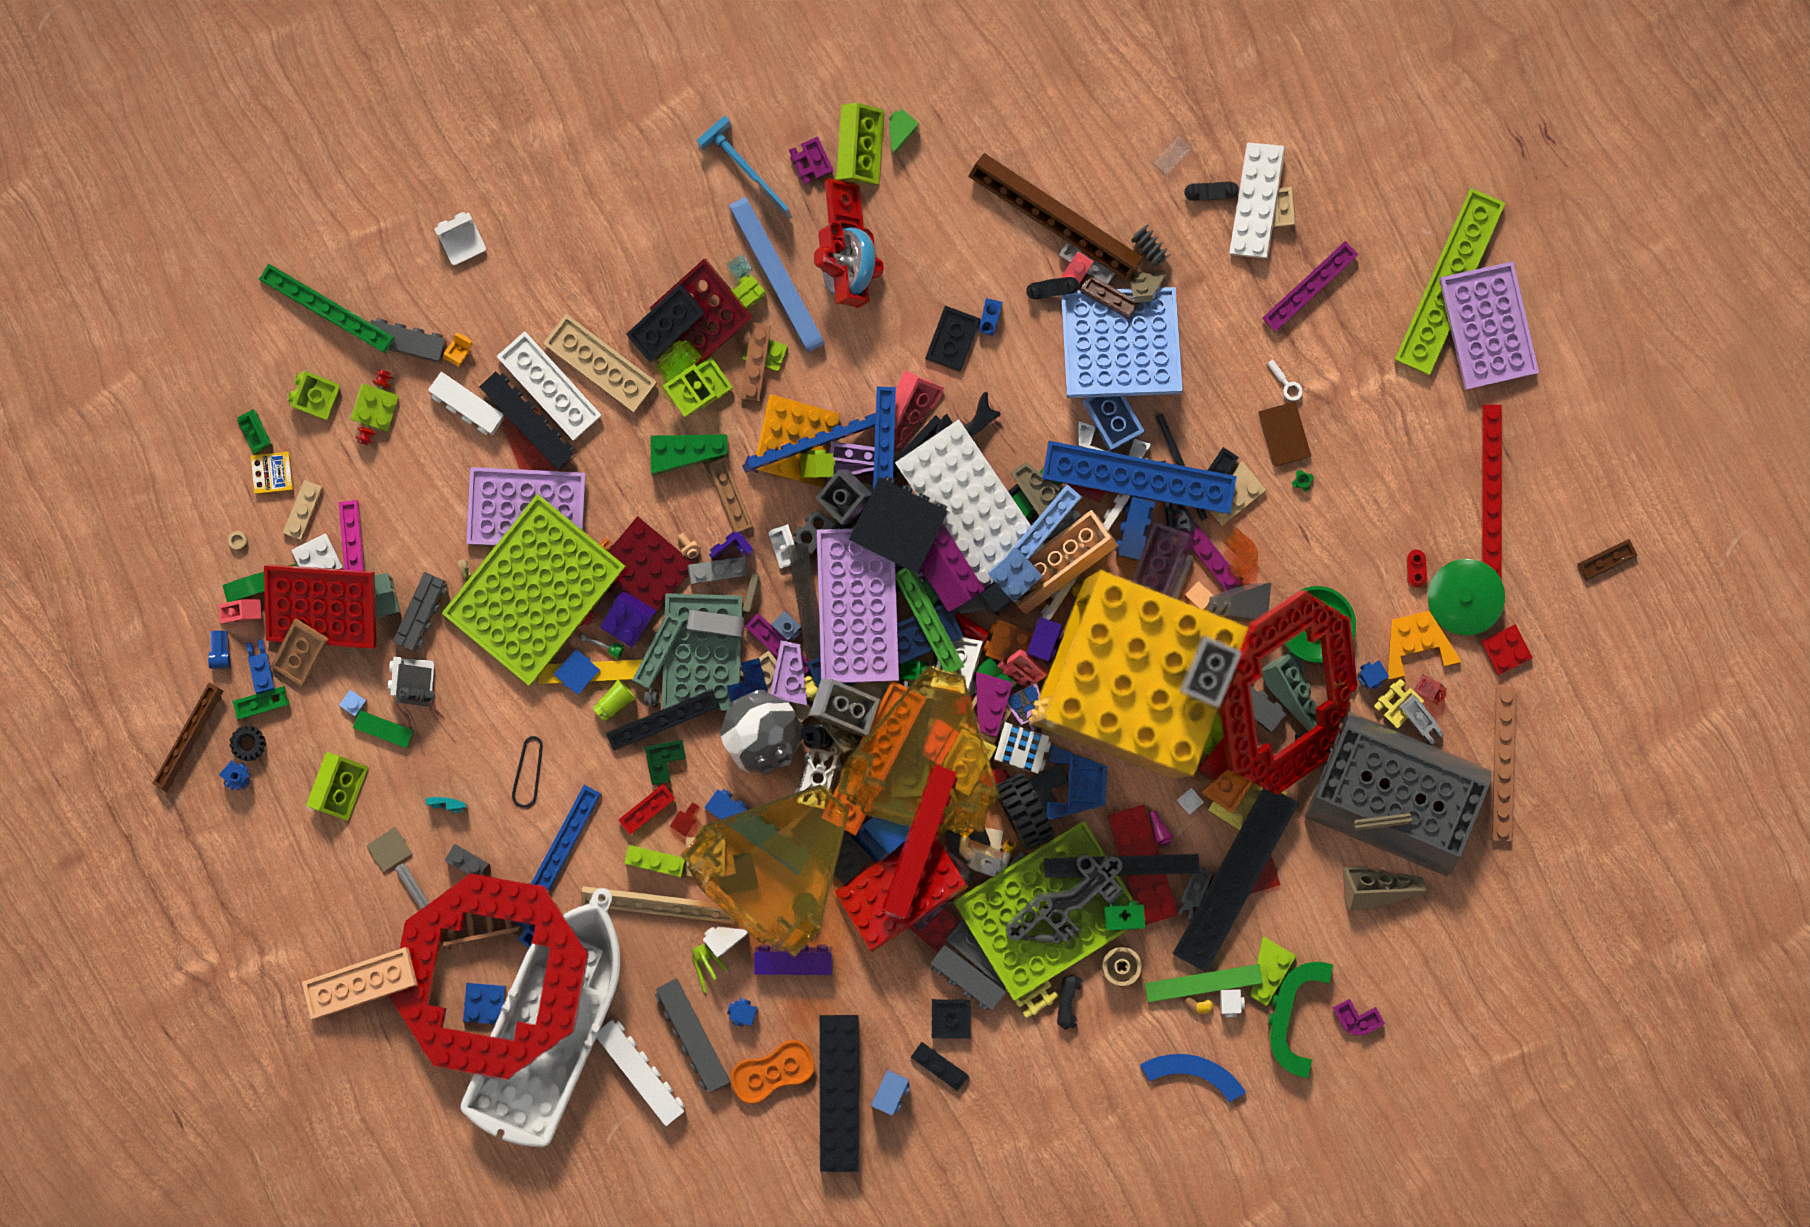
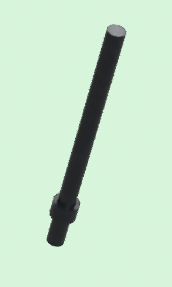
(1175, 452)

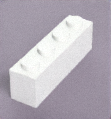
(466, 403)

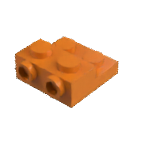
(1006, 641)

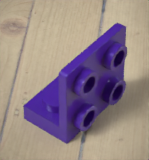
(733, 538)

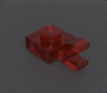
(683, 821)

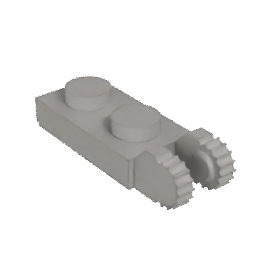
(1420, 718)

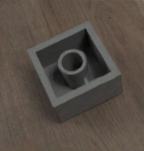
(844, 496)

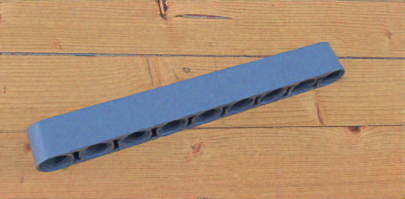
(776, 274)

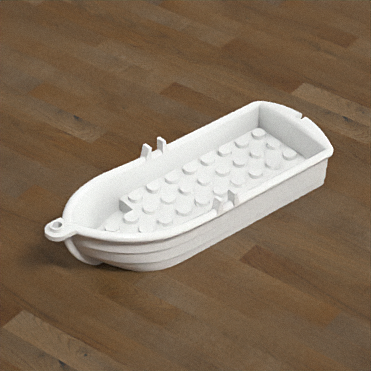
(537, 1095)

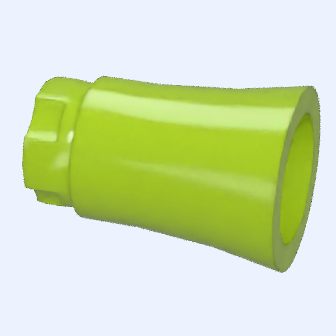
(613, 700)

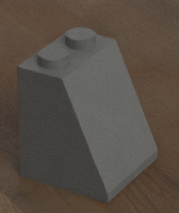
(1242, 603)

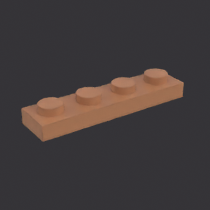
(755, 361)

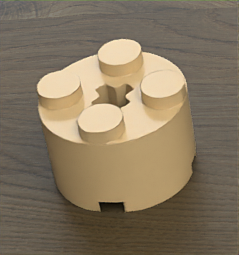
(1132, 966)

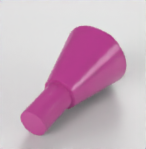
(1162, 833)

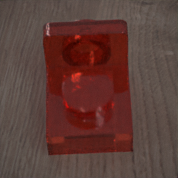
(1430, 689)

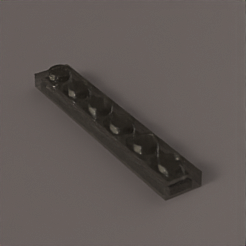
(806, 598)

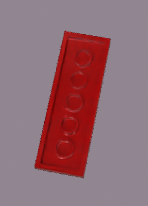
(1135, 838)

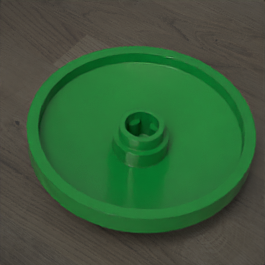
(1466, 597)
(1312, 651)

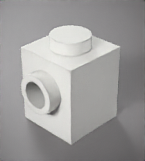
(1231, 1002)

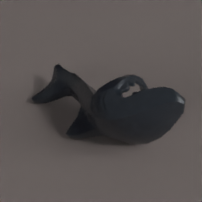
(982, 418)

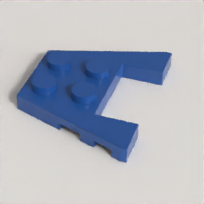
(1085, 784)

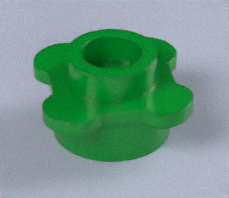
(1303, 485)

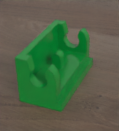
(254, 431)

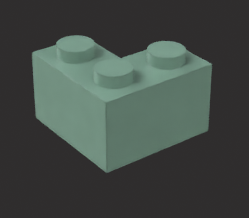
(385, 596)

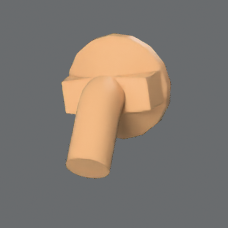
(690, 549)

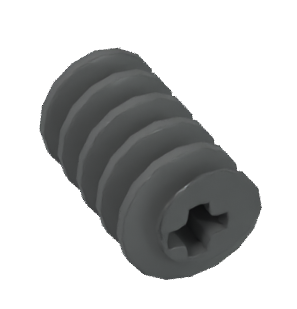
(1149, 246)

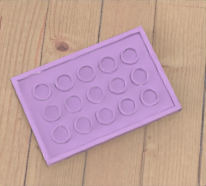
(1488, 325)
(503, 494)

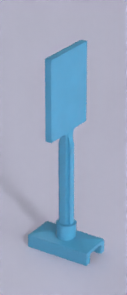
(715, 134)

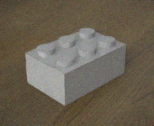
(1210, 672)
(844, 707)

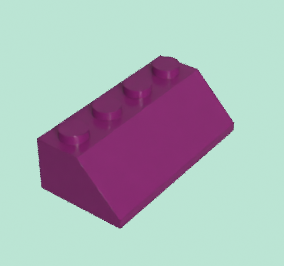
(950, 572)

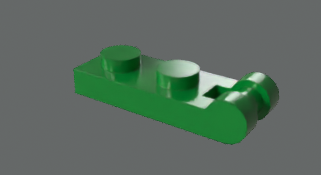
(260, 703)

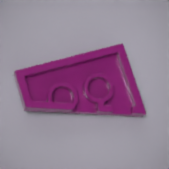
(991, 702)

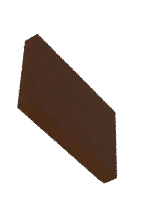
(1284, 433)

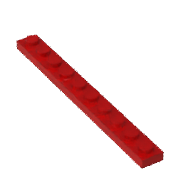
(1492, 487)

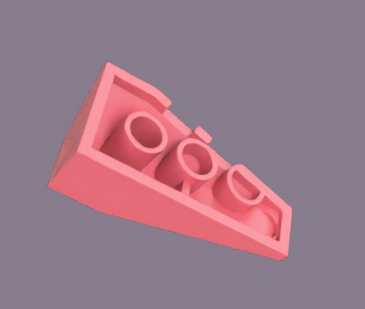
(913, 400)

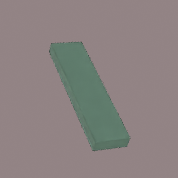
(658, 650)

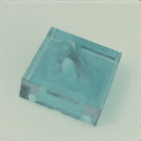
(739, 267)

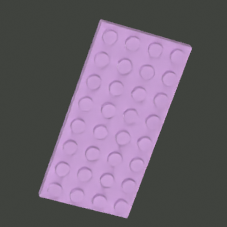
(856, 611)

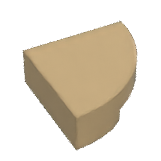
(464, 569)

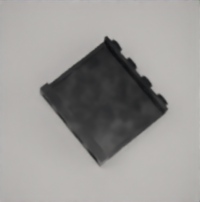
(899, 524)

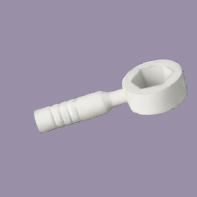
(1280, 375)

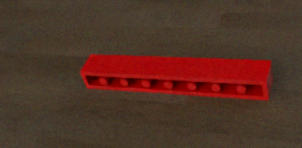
(919, 842)

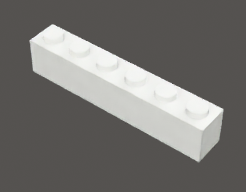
(639, 1072)

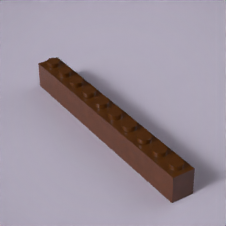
(1055, 216)

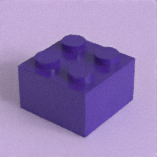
(628, 619)
(1043, 640)

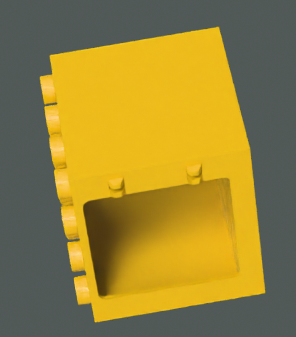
(1123, 673)

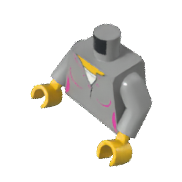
(982, 857)

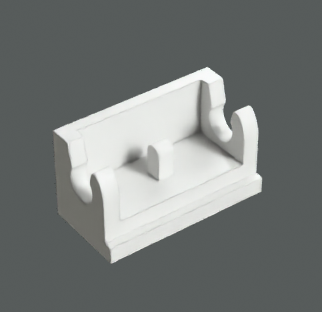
(780, 539)

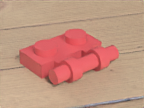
(1027, 667)

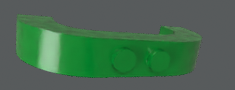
(1282, 1010)

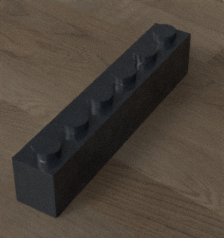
(527, 421)

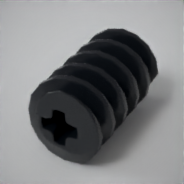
(816, 737)

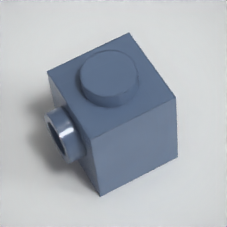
(787, 626)

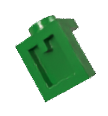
(911, 669)

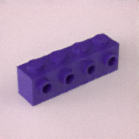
(807, 962)

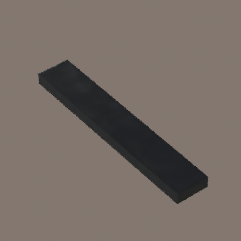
(663, 719)

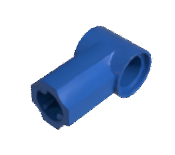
(219, 655)

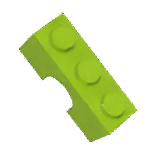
(655, 861)

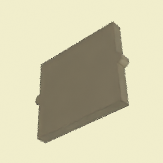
(389, 849)

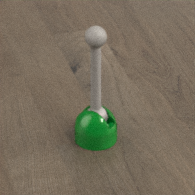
(615, 649)

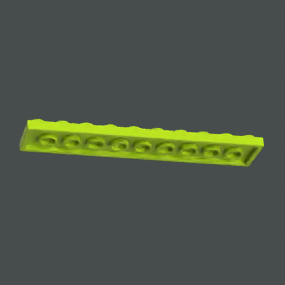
(1460, 254)

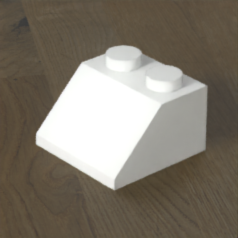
(723, 939)

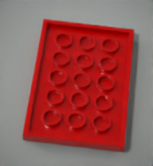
(326, 599)
(866, 894)

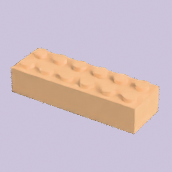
(1067, 557)

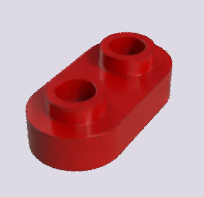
(1416, 568)

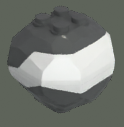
(761, 732)

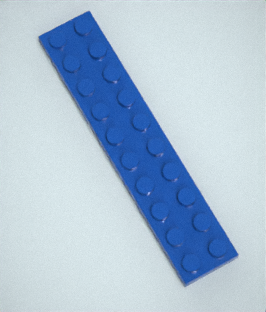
(1139, 477)

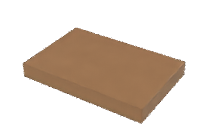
(299, 652)

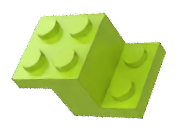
(698, 387)

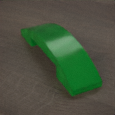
(245, 587)

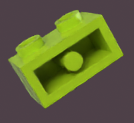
(817, 464)

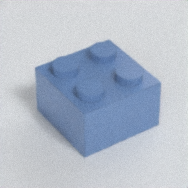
(1015, 574)
(890, 1092)

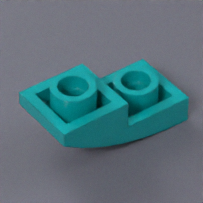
(451, 804)

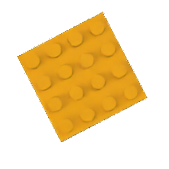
(787, 423)

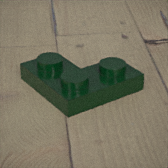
(658, 759)

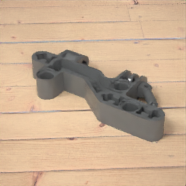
(1064, 901)

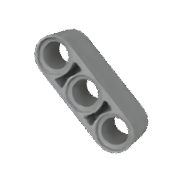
(715, 623)

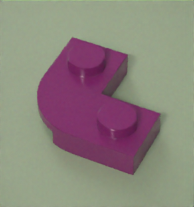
(1355, 1023)

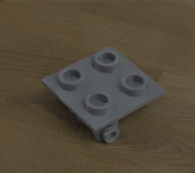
(414, 685)

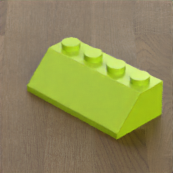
(860, 144)

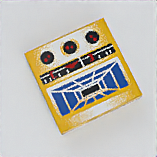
(271, 472)

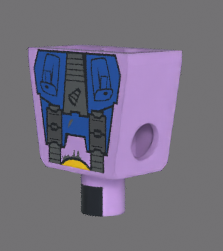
(1023, 703)

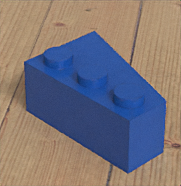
(1135, 528)

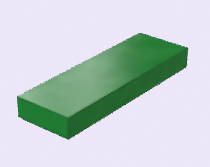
(383, 729)

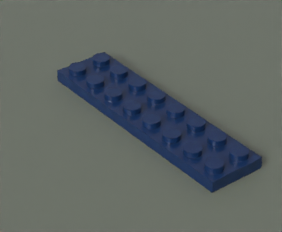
(910, 638)

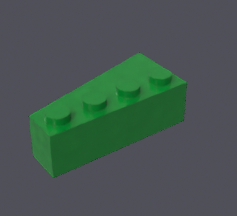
(682, 451)

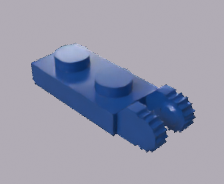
(260, 669)

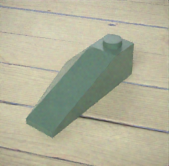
(1288, 684)

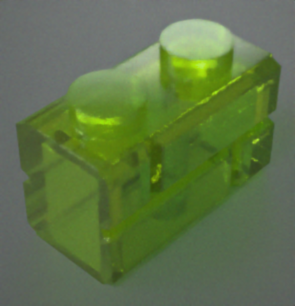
(678, 360)

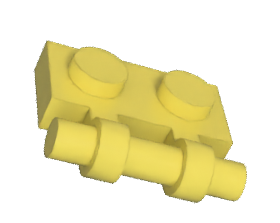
(1394, 713)
(1034, 1008)

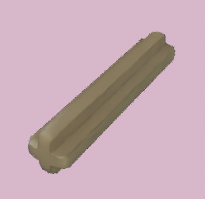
(1384, 821)

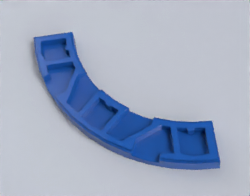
(1195, 1066)

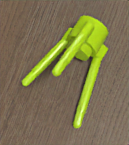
(701, 955)

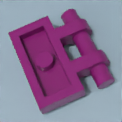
(816, 157)

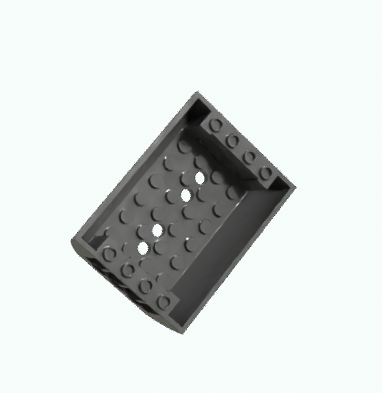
(1411, 768)

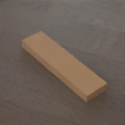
(730, 495)

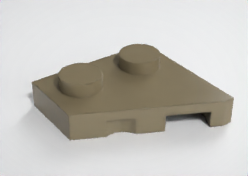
(1146, 285)

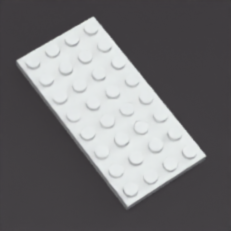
(981, 510)

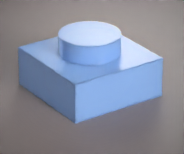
(352, 702)

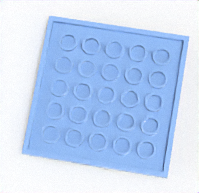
(1119, 354)

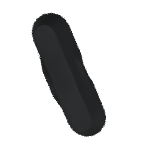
(1211, 191)
(1052, 287)
(1068, 988)

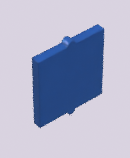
(577, 672)

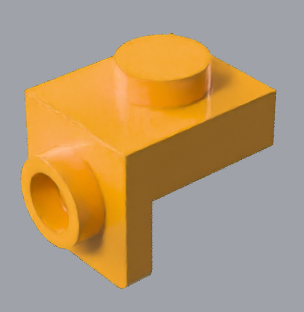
(458, 349)

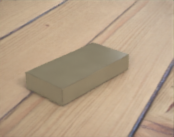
(751, 593)

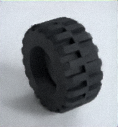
(1025, 811)

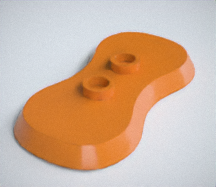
(758, 1077)

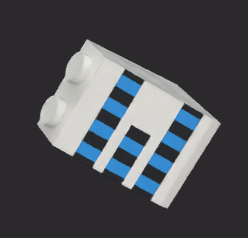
(1022, 748)

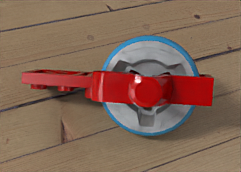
(847, 246)

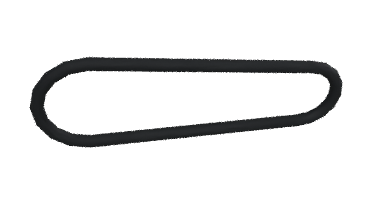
(537, 774)

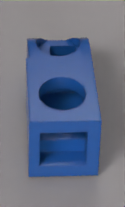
(990, 316)

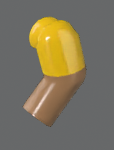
(1200, 1007)

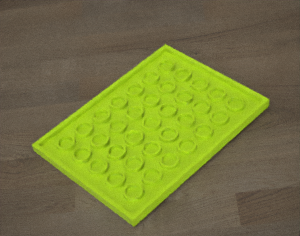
(533, 589)
(996, 901)

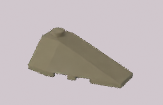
(1373, 889)

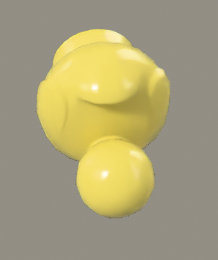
(811, 688)

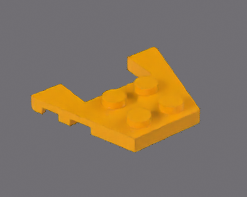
(1413, 635)

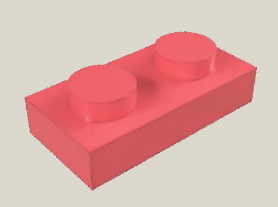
(1078, 267)

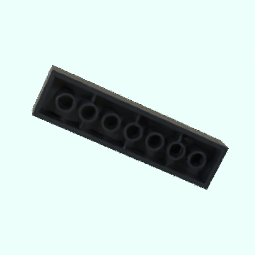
(839, 1093)

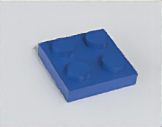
(483, 1003)

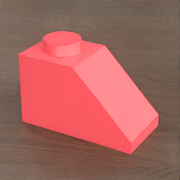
(240, 611)

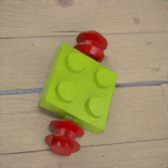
(374, 407)

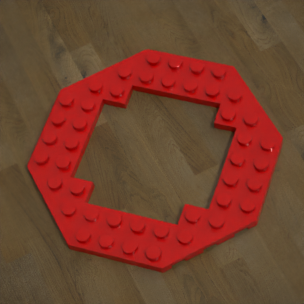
(1236, 709)
(560, 989)

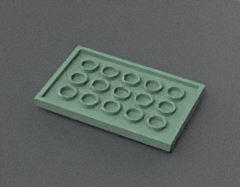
(698, 658)

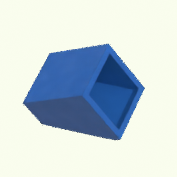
(881, 837)

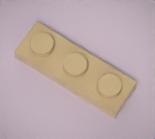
(302, 510)

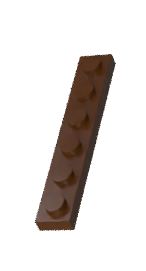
(188, 737)

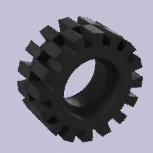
(236, 739)

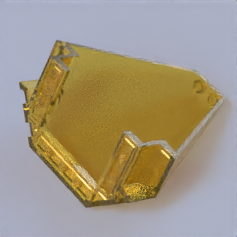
(922, 729)
(773, 865)

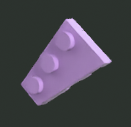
(789, 674)

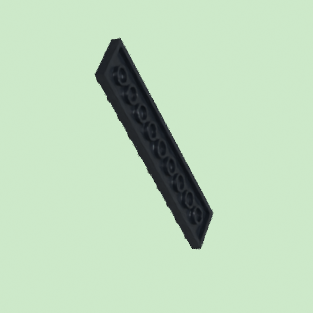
(1235, 879)

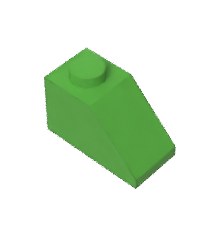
(901, 129)

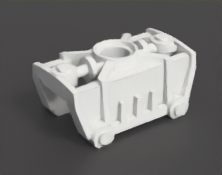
(809, 770)

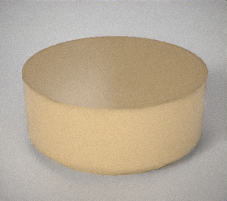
(237, 540)

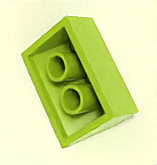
(337, 786)

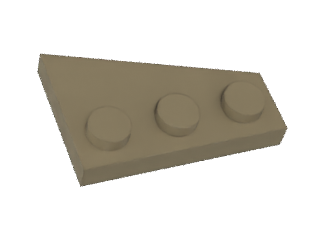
(1037, 490)

